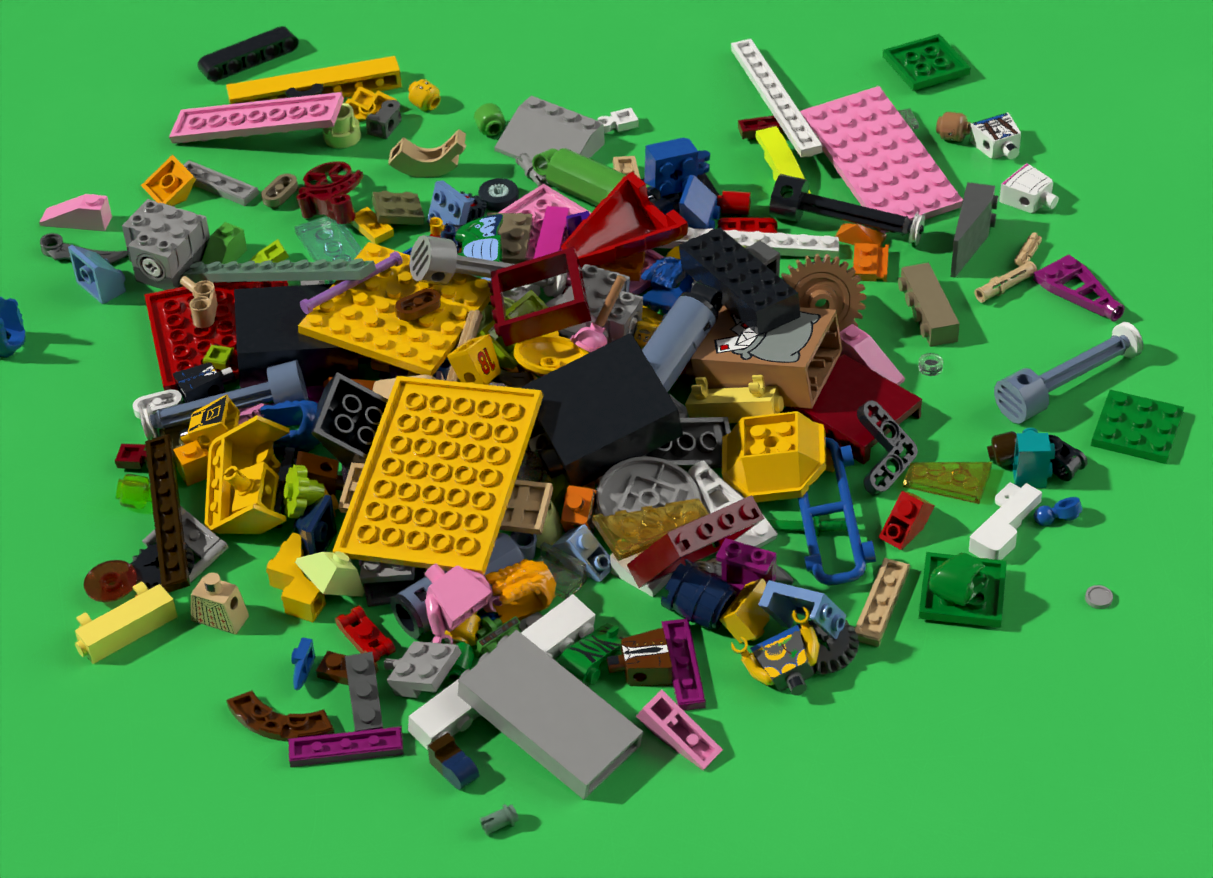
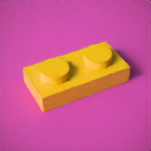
(367, 224)

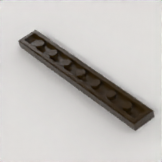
(167, 514)

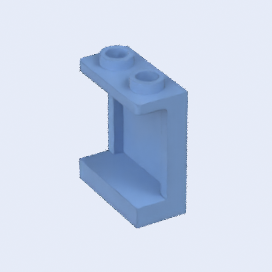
(782, 599)

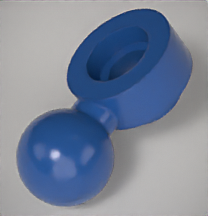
(1064, 509)

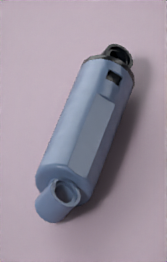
(682, 332)

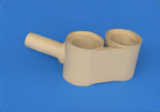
(204, 304)

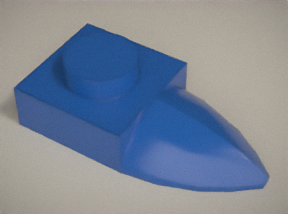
(303, 659)

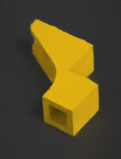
(299, 594)

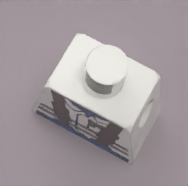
(996, 136)

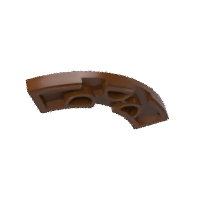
(272, 725)

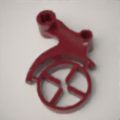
(329, 198)

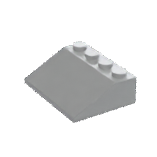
(545, 126)

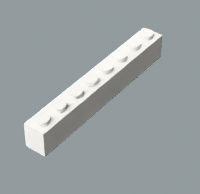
(551, 633)

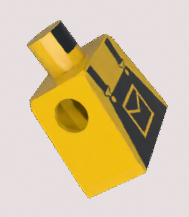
(211, 422)

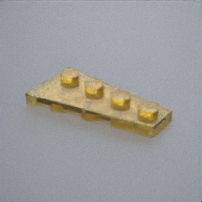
(638, 530)

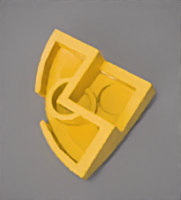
(366, 102)

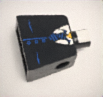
(202, 381)

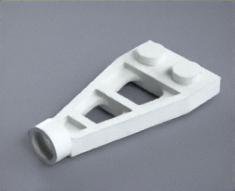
(758, 535)

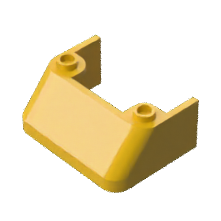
(240, 447)

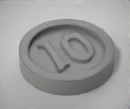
(1099, 597)

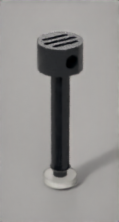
(792, 198)

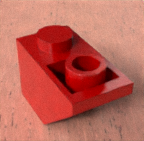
(906, 519)

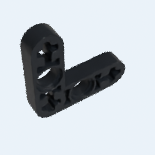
(892, 445)

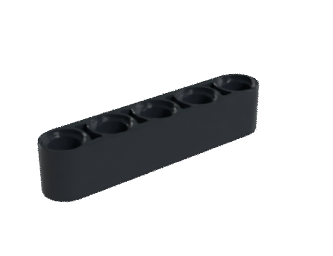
(248, 53)

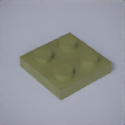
(397, 208)

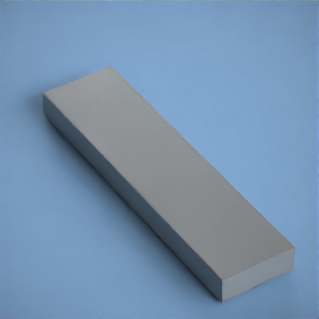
(221, 184)

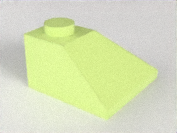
(332, 573)

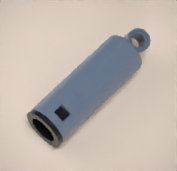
(410, 604)

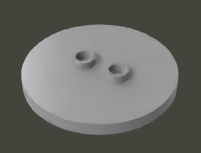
(643, 483)

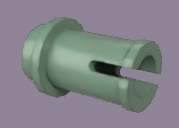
(499, 819)

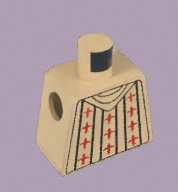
(218, 604)

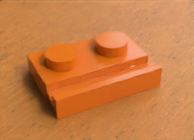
(870, 261)

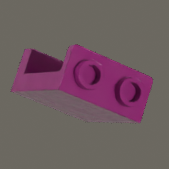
(745, 564)

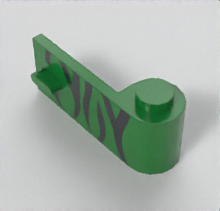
(585, 656)

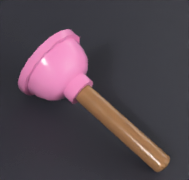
(592, 337)

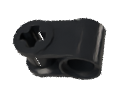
(1064, 459)

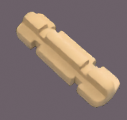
(1028, 249)

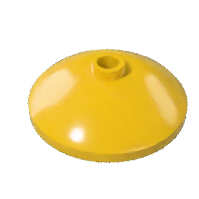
(546, 353)

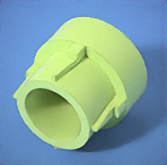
(345, 130)

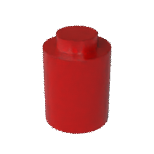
(734, 202)

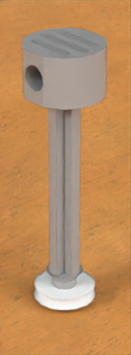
(436, 261)

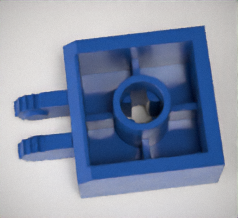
(671, 163)

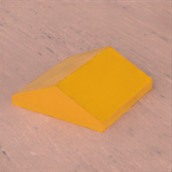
(170, 183)

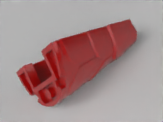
(624, 226)

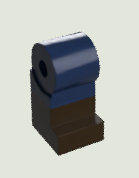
(452, 761)

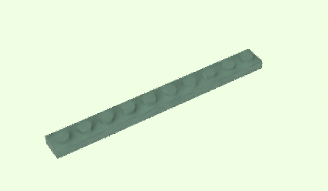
(281, 271)

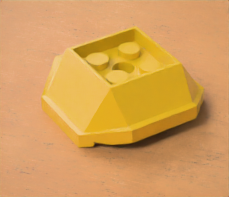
(774, 456)

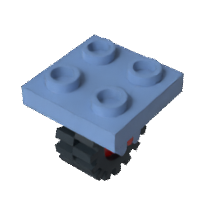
(455, 206)

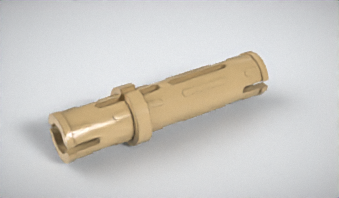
(987, 291)

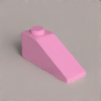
(82, 212)
(865, 350)
(678, 730)

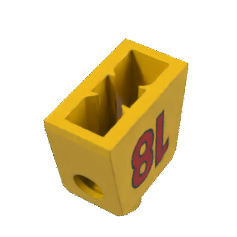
(475, 361)

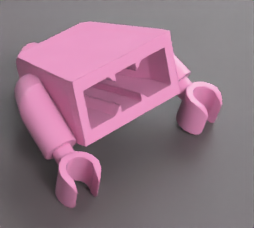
(455, 598)

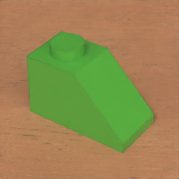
(225, 245)

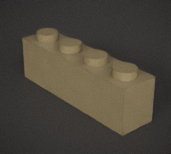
(929, 304)

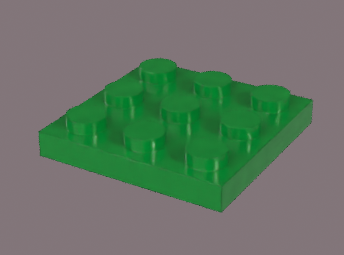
(926, 62)
(1137, 426)
(982, 610)

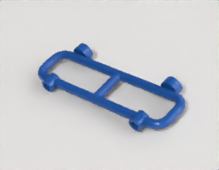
(862, 553)

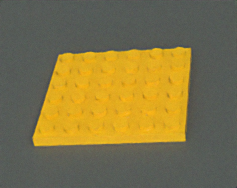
(368, 324)

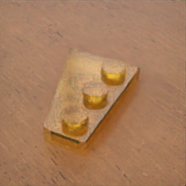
(950, 479)

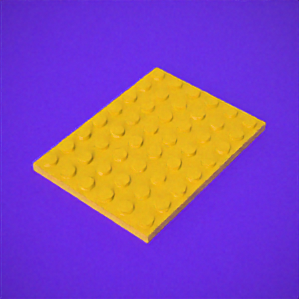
(439, 474)

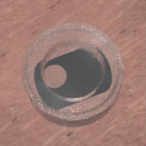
(930, 364)

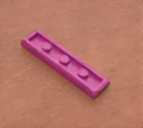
(552, 231)

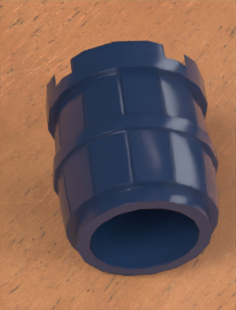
(698, 595)

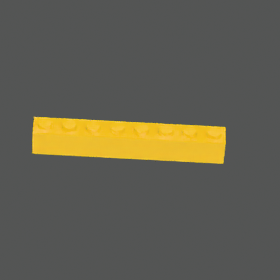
(371, 74)

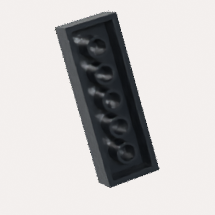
(746, 284)

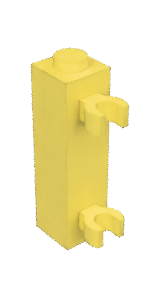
(734, 402)
(124, 623)

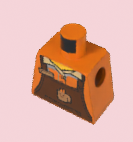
(579, 508)

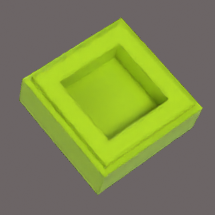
(219, 356)

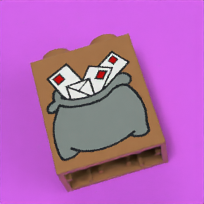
(790, 357)

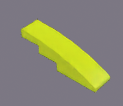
(778, 153)

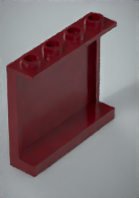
(848, 389)

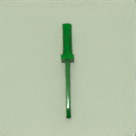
(819, 525)

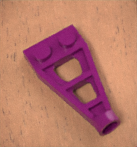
(1066, 269)

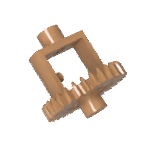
(829, 282)

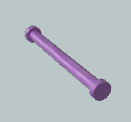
(308, 305)

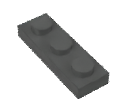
(363, 692)

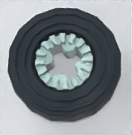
(498, 193)

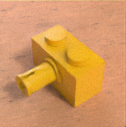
(253, 486)

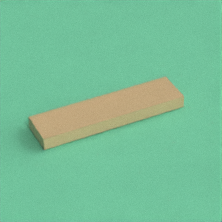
(881, 601)

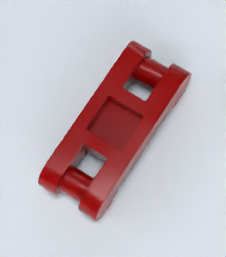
(763, 225)
(366, 635)

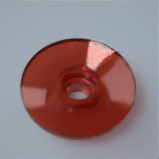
(110, 581)

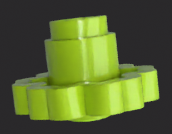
(300, 491)

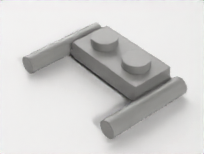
(200, 540)

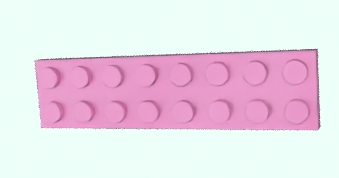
(257, 118)

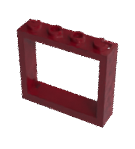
(547, 319)
(694, 540)

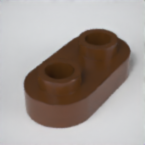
(418, 304)

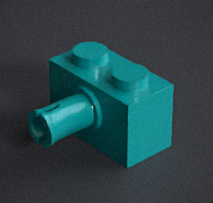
(1032, 458)

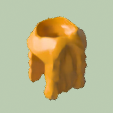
(522, 589)

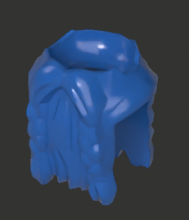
(664, 278)
(10, 325)
(292, 414)

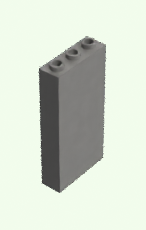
(549, 713)

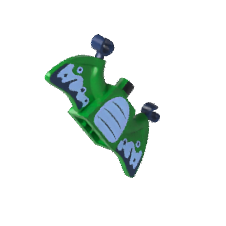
(478, 239)

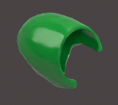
(955, 580)

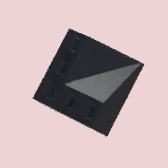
(348, 419)

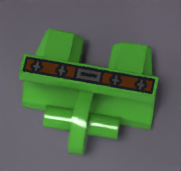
(491, 634)

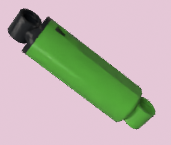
(586, 177)

